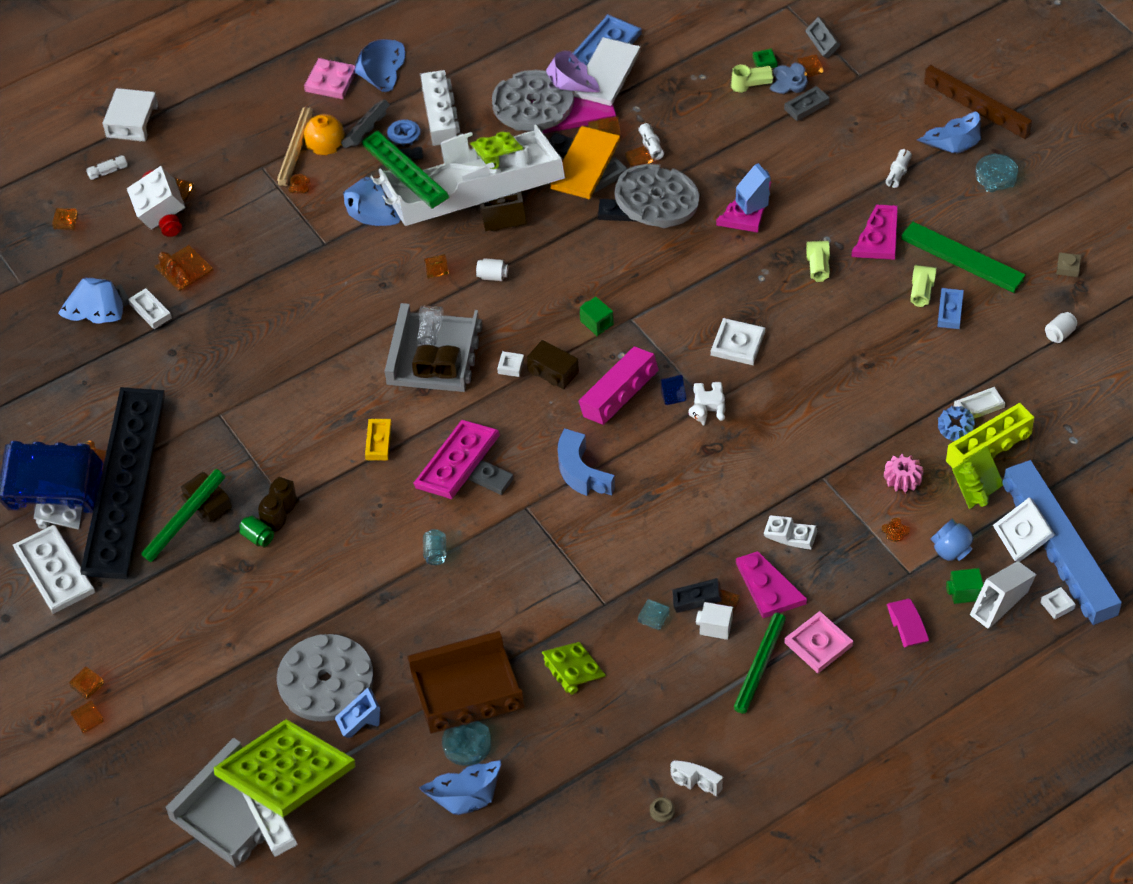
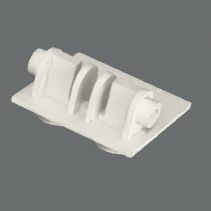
(57, 515)

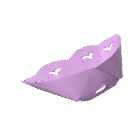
(566, 77)

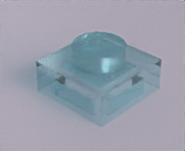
(653, 614)

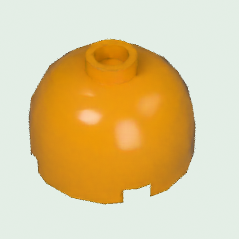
(323, 134)

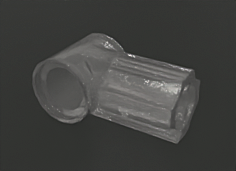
(430, 320)

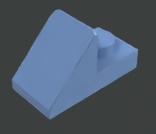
(358, 713)

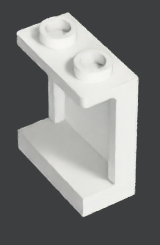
(129, 114)

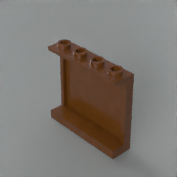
(465, 682)

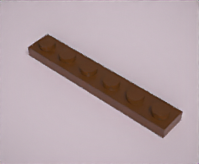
(978, 102)

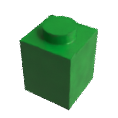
(596, 316)
(964, 585)

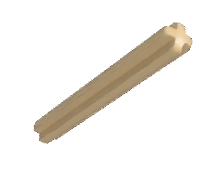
(294, 147)

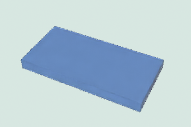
(608, 28)

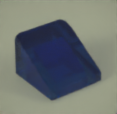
(673, 390)

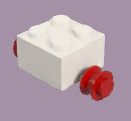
(157, 201)

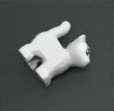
(708, 401)

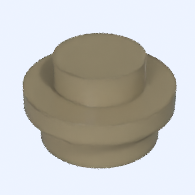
(662, 810)

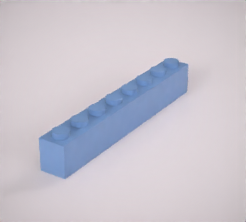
(1065, 548)

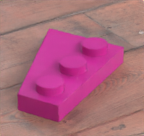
(736, 218)
(879, 235)
(768, 586)

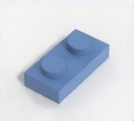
(950, 308)

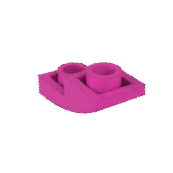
(908, 622)

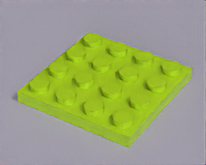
(284, 767)

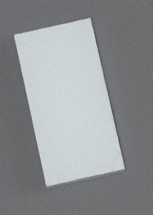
(610, 69)
(53, 569)

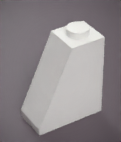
(1002, 593)

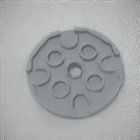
(513, 104)
(636, 198)
(309, 659)

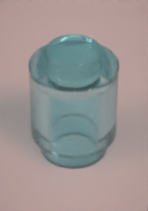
(434, 547)

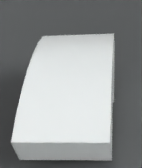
(786, 532)
(690, 774)

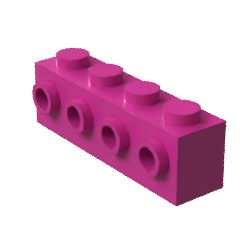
(618, 385)

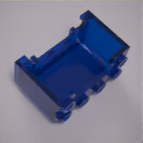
(49, 475)

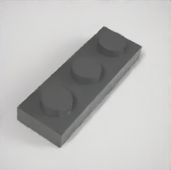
(365, 124)

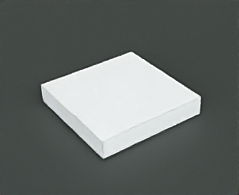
(738, 341)
(1023, 530)

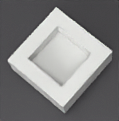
(510, 364)
(1057, 603)

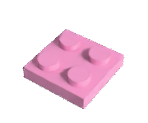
(330, 78)
(818, 642)

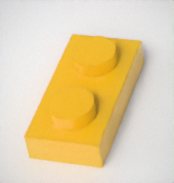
(378, 439)

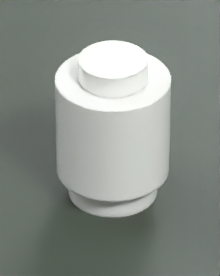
(492, 269)
(1061, 327)

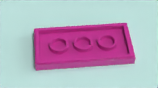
(582, 113)
(456, 459)

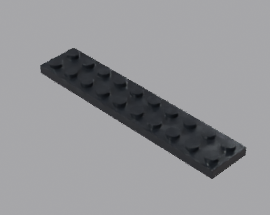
(123, 484)

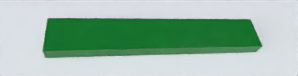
(963, 257)

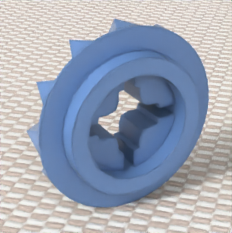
(406, 126)
(955, 432)

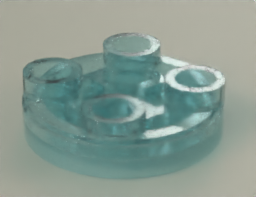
(996, 172)
(466, 743)

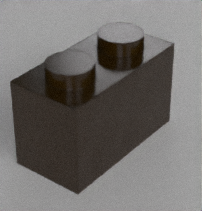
(503, 212)
(552, 364)

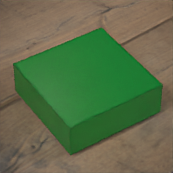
(764, 58)

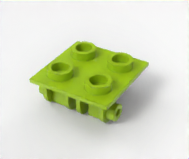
(492, 147)
(978, 477)
(572, 666)

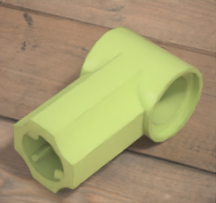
(744, 77)
(818, 257)
(922, 282)

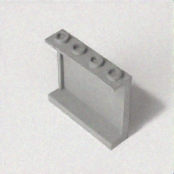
(454, 332)
(217, 812)

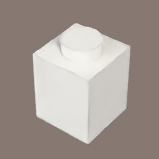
(715, 620)

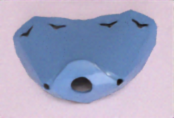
(377, 63)
(955, 138)
(370, 204)
(93, 296)
(465, 792)

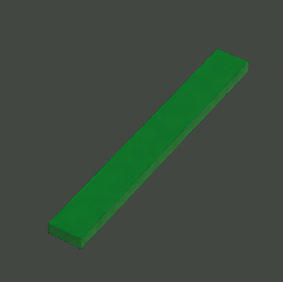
(405, 169)

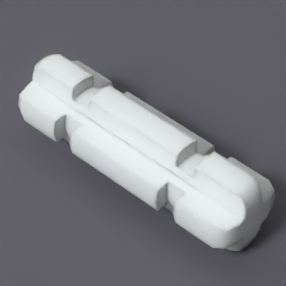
(106, 167)

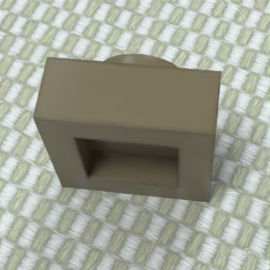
(1068, 264)

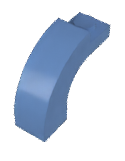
(575, 472)

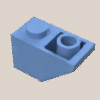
(753, 190)

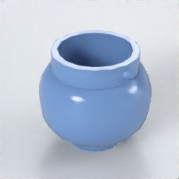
(952, 541)

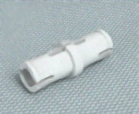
(651, 141)
(898, 168)

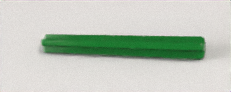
(183, 515)
(759, 663)

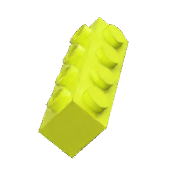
(997, 434)

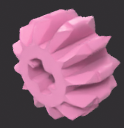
(903, 473)

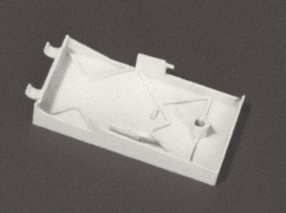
(471, 180)

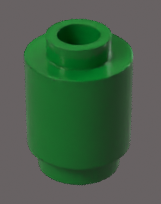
(256, 531)

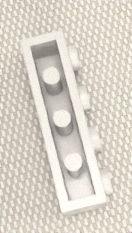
(438, 106)

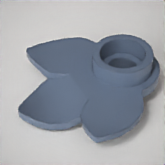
(789, 79)

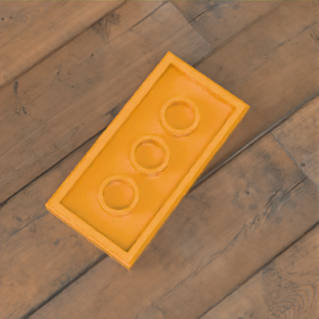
(586, 162)

